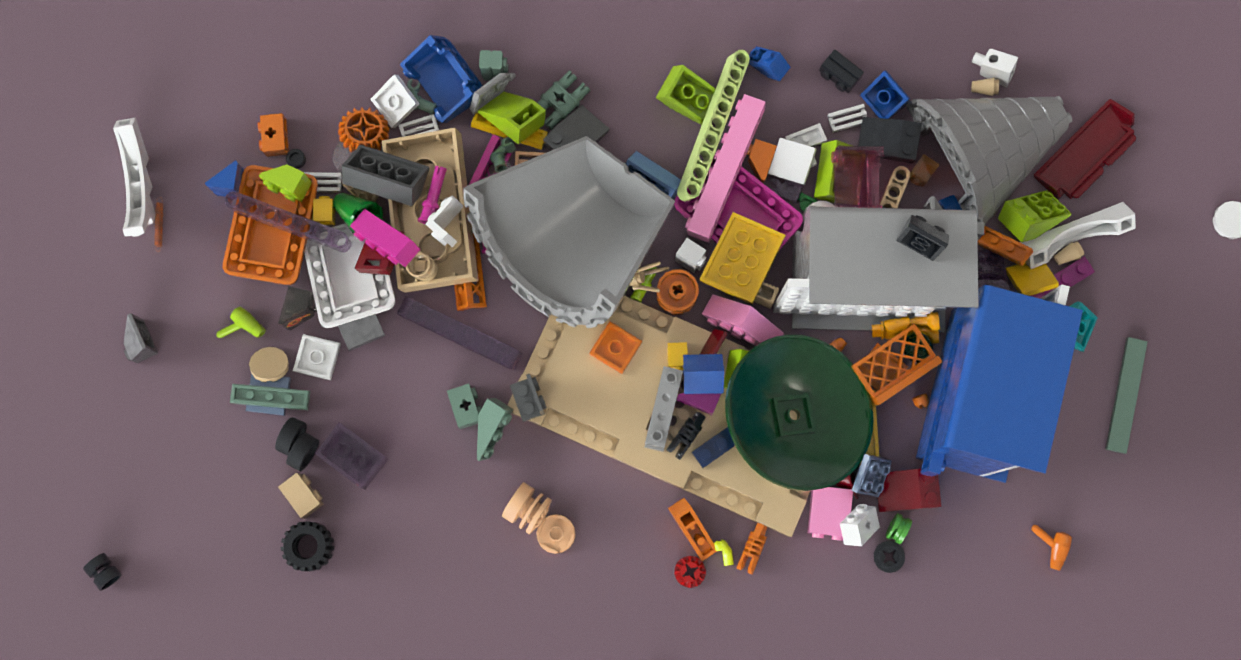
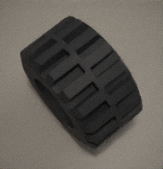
(291, 542)

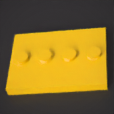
(742, 258)

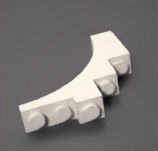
(138, 185)

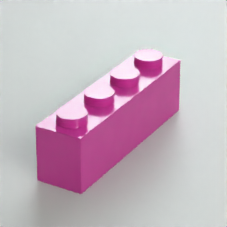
(385, 238)

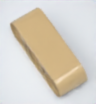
(896, 185)

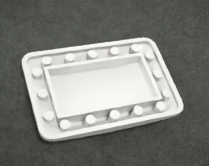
(339, 288)

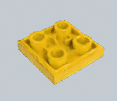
(1031, 281)

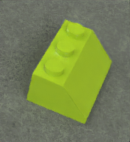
(825, 177)

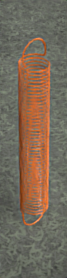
(160, 220)

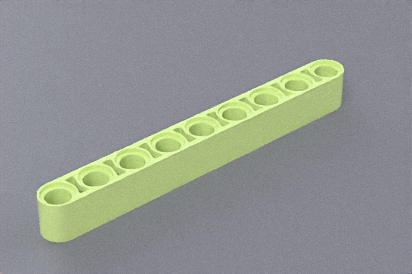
(707, 131)

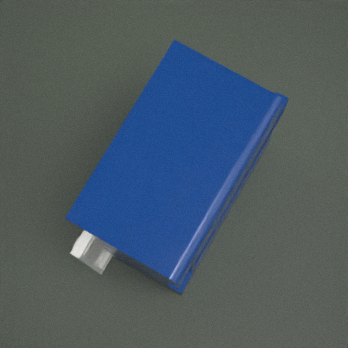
(1000, 384)

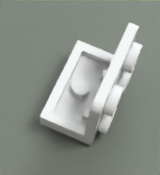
(439, 220)

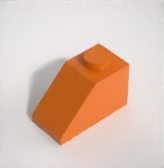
(760, 158)

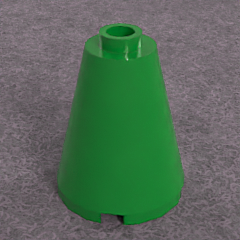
(351, 206)

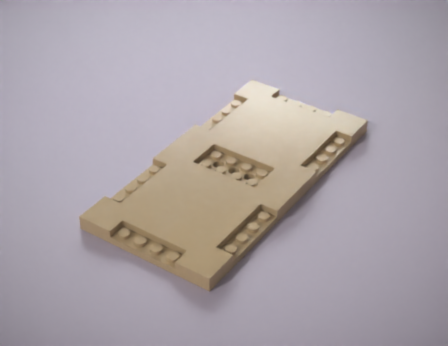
(615, 410)

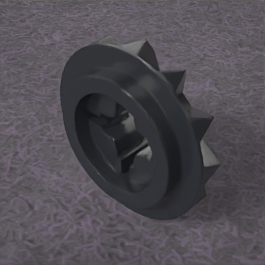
(898, 556)

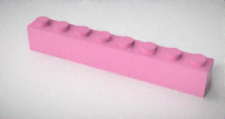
(726, 168)

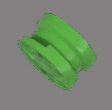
(898, 528)

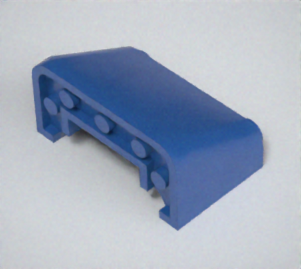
(443, 76)

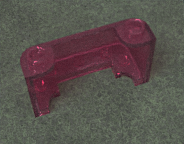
(857, 176)

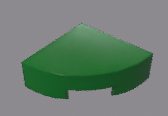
(805, 201)

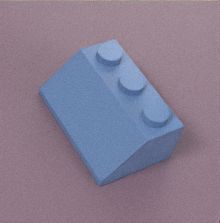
(654, 174)

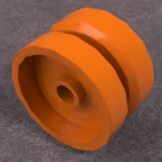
(683, 301)

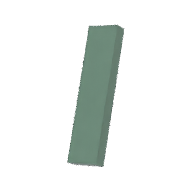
(270, 397)

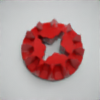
(692, 562)

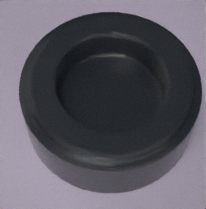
(295, 158)

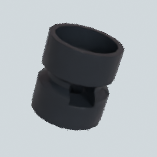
(105, 577)

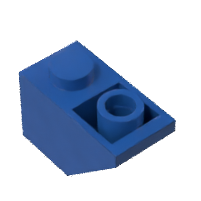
(769, 63)

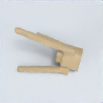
(639, 278)

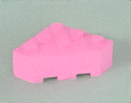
(740, 320)

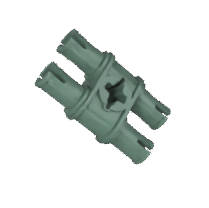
(571, 101)

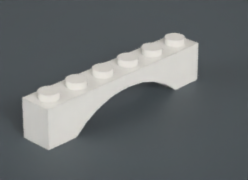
(1109, 221)

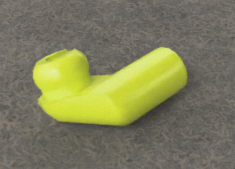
(726, 551)

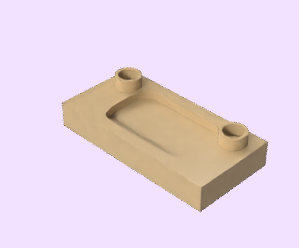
(454, 263)

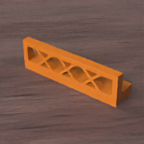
(465, 291)

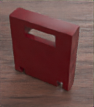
(368, 254)

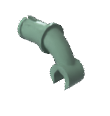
(424, 105)
(498, 156)

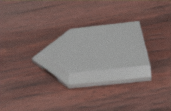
(490, 91)

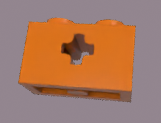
(279, 143)

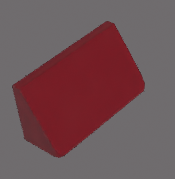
(714, 342)

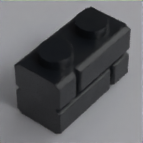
(841, 71)

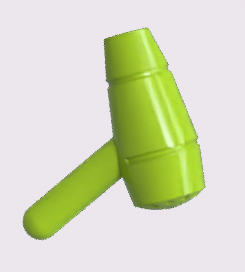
(244, 320)

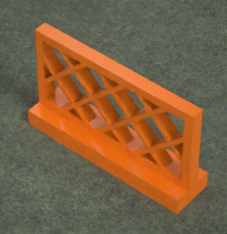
(906, 378)

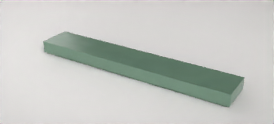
(1126, 395)

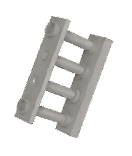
(663, 409)

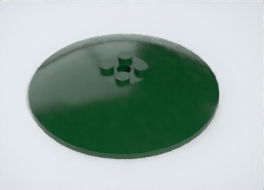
(830, 408)

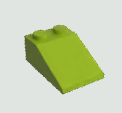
(686, 93)

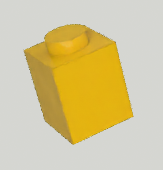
(323, 210)
(675, 354)

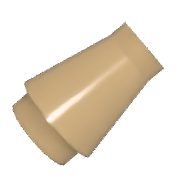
(986, 86)
(1070, 253)

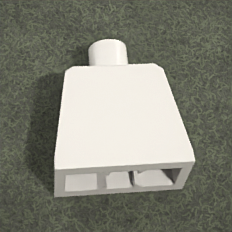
(996, 65)

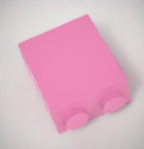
(828, 510)

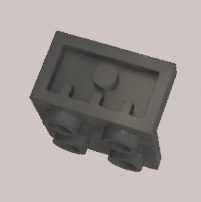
(527, 398)

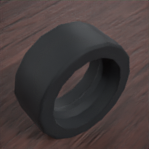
(289, 434)
(302, 452)

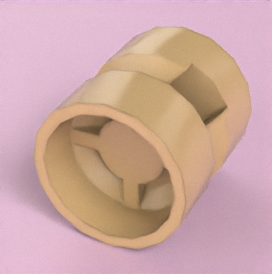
(422, 267)

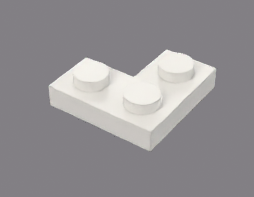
(810, 136)

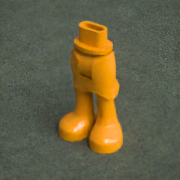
(927, 325)

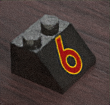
(297, 308)

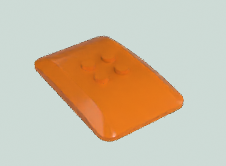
(262, 250)

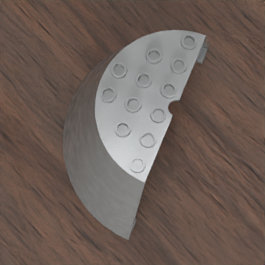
(568, 229)

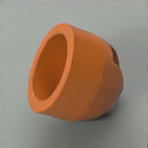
(921, 400)

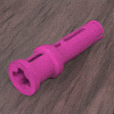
(431, 203)

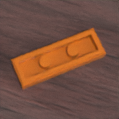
(1005, 246)

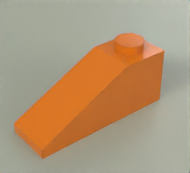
(692, 529)

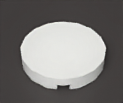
(1228, 220)

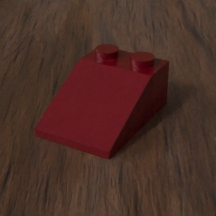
(909, 491)

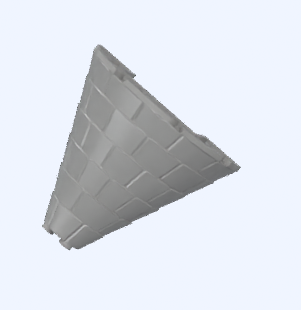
(992, 142)

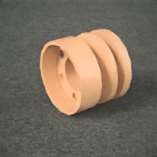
(527, 508)

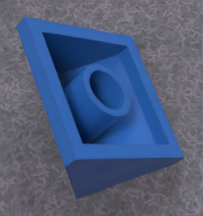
(885, 96)
(226, 180)
(703, 374)

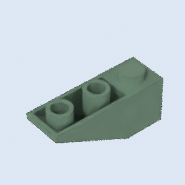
(491, 422)

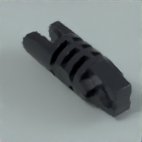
(687, 434)

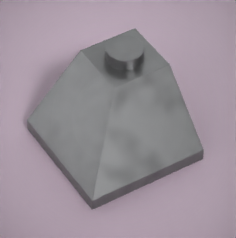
(138, 340)

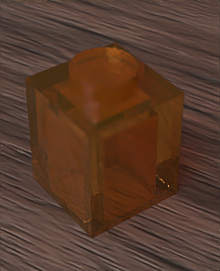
(923, 171)

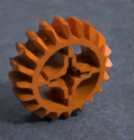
(349, 132)

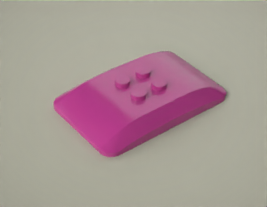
(754, 201)

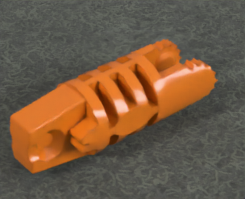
(753, 548)

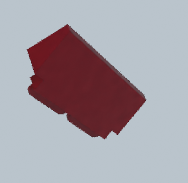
(1088, 151)

